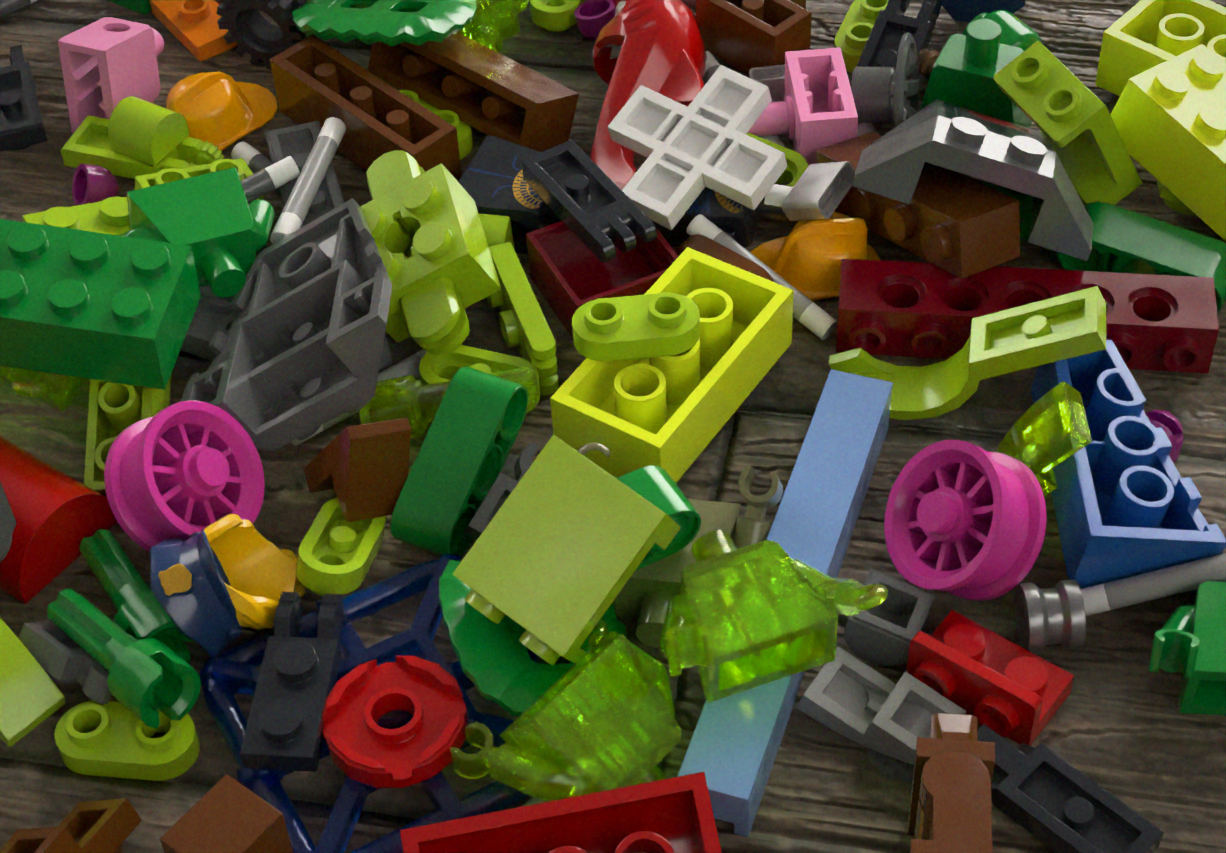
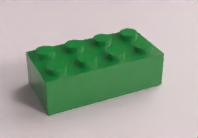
(94, 303)

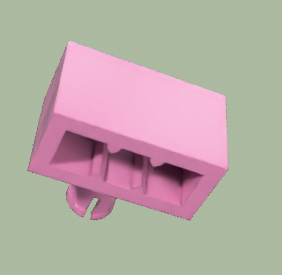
(816, 103)

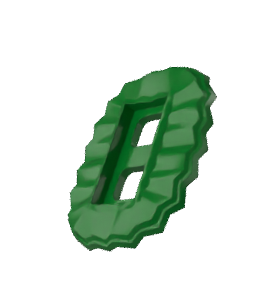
(384, 20)
(492, 651)

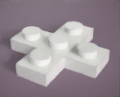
(697, 146)

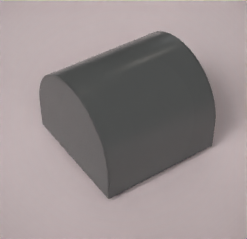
(886, 630)

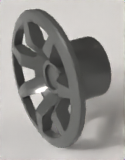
(883, 91)

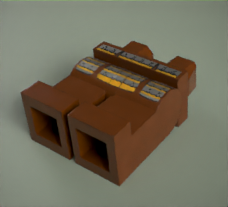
(951, 788)

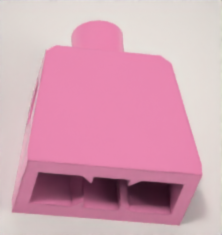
(108, 64)

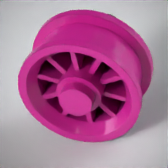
(182, 473)
(965, 520)

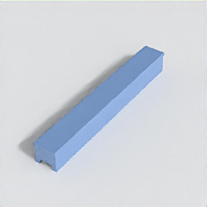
(814, 523)

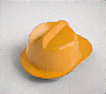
(220, 108)
(814, 253)

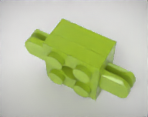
(430, 250)

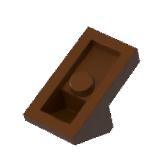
(364, 468)

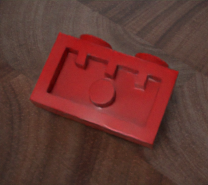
(989, 677)

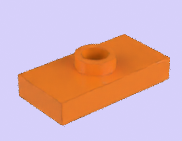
(193, 25)

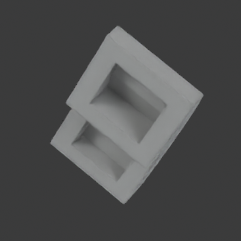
(873, 708)

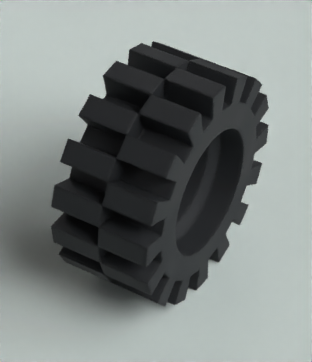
(254, 32)

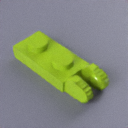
(92, 146)

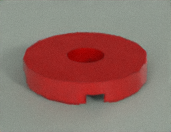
(401, 754)

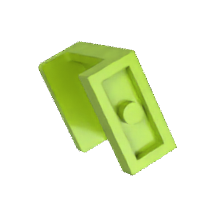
(1074, 124)
(561, 551)

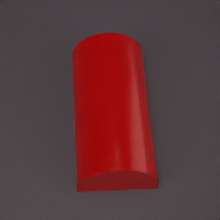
(51, 520)
(638, 818)

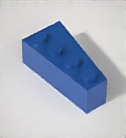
(1121, 496)

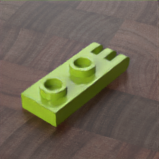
(522, 318)

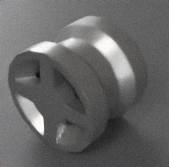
(1050, 616)

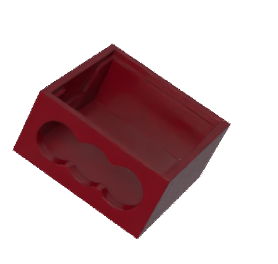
(573, 275)

